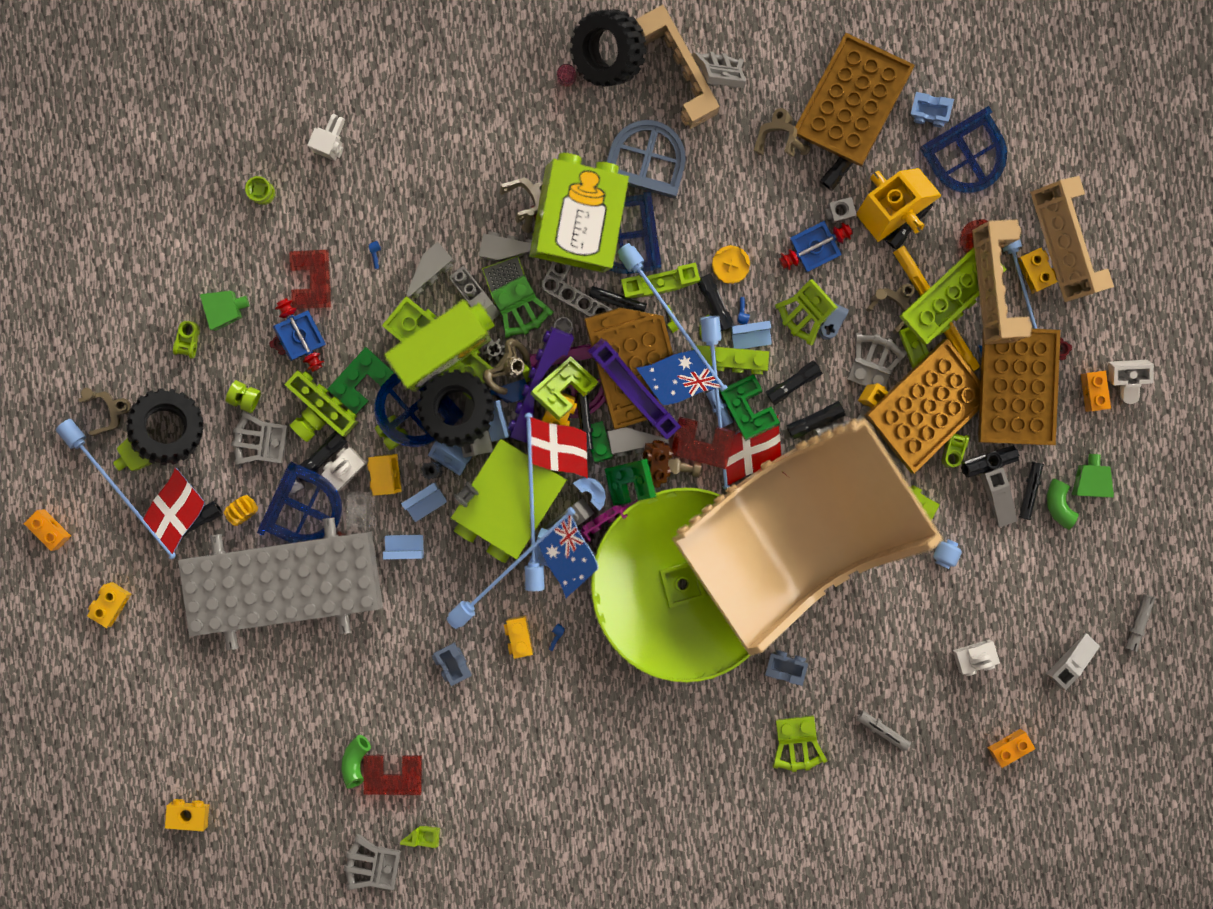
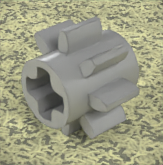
(496, 355)

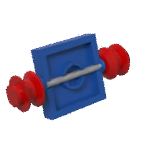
(815, 246)
(299, 335)

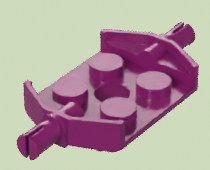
(609, 516)

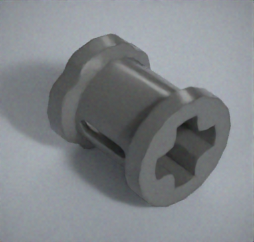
(466, 494)

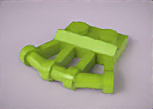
(815, 303)
(797, 731)

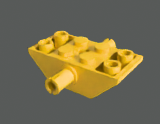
(896, 202)

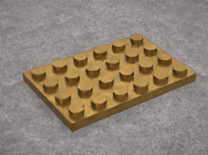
(853, 99)
(1020, 390)
(927, 406)

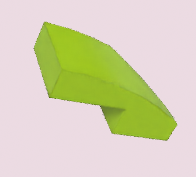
(422, 836)

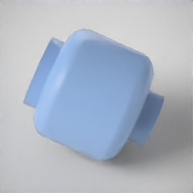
(947, 554)

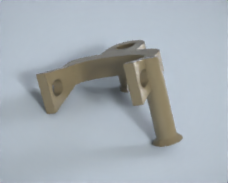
(781, 122)
(534, 191)
(898, 297)
(113, 405)

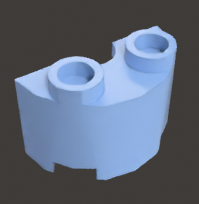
(931, 109)
(595, 488)

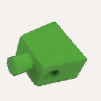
(222, 308)
(1093, 479)

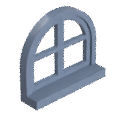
(641, 181)

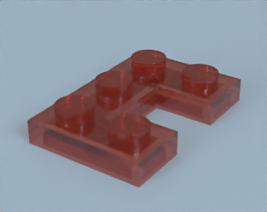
(320, 291)
(713, 454)
(392, 784)

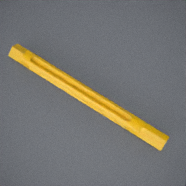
(922, 286)

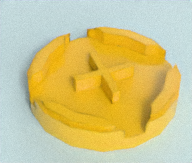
(731, 264)

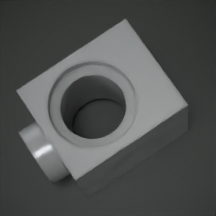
(849, 210)

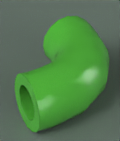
(1057, 504)
(352, 761)

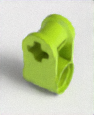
(185, 340)
(955, 448)

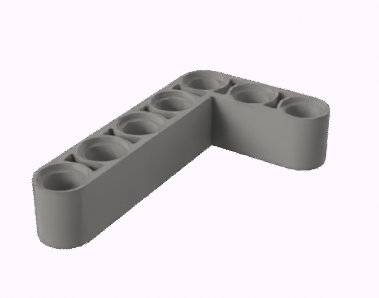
(561, 286)

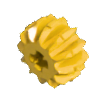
(240, 510)

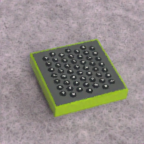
(502, 273)

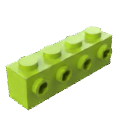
(737, 359)
(320, 402)

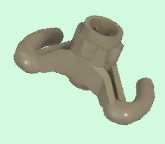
(509, 365)

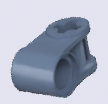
(834, 321)

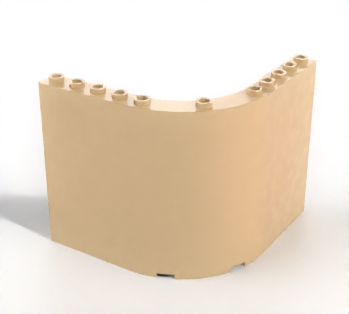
(785, 540)

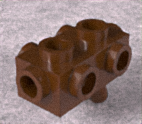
(657, 456)

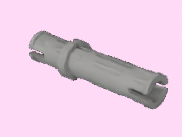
(1139, 625)
(877, 726)

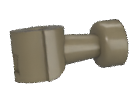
(677, 466)

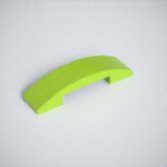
(663, 282)

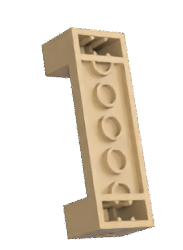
(704, 105)
(1066, 240)
(988, 242)

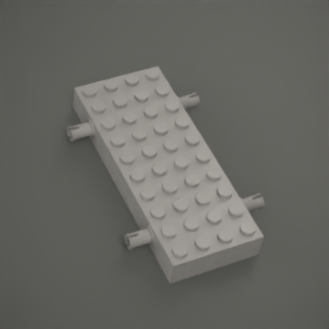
(280, 583)

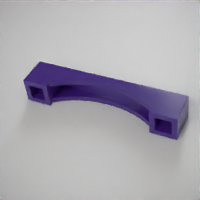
(555, 345)
(633, 388)

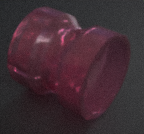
(568, 72)

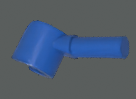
(374, 247)
(742, 317)
(558, 631)

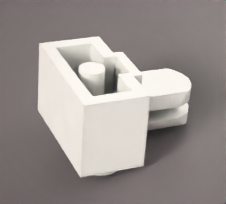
(327, 141)
(1130, 377)
(343, 468)
(976, 657)

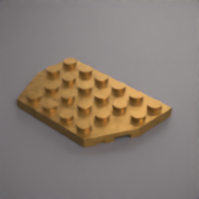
(639, 342)

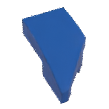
(514, 391)

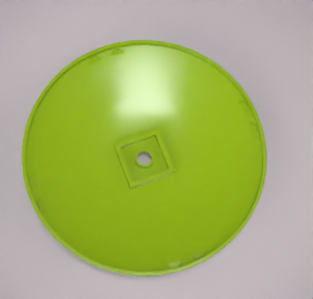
(638, 596)

